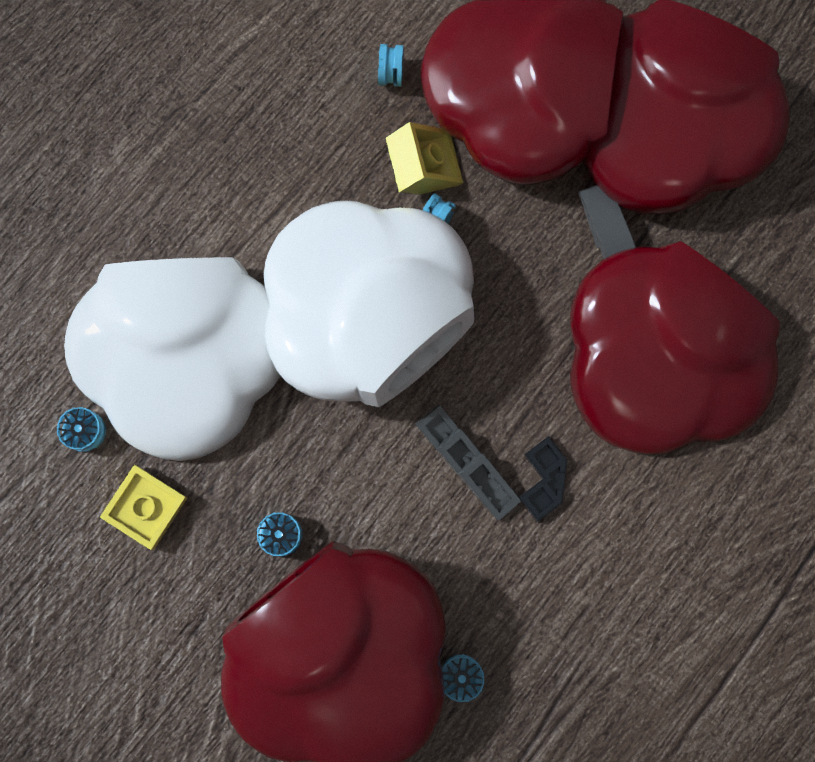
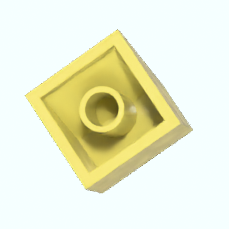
(423, 159)

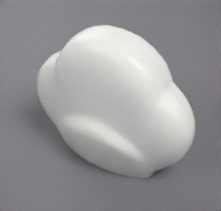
(364, 299)
(173, 352)

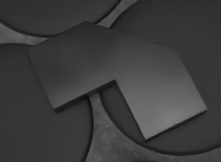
(551, 467)

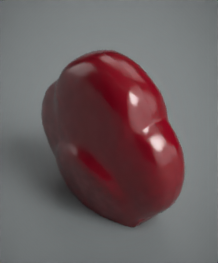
(524, 82)
(688, 110)
(669, 351)
(338, 661)

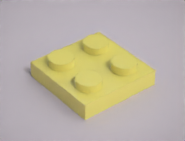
(143, 507)

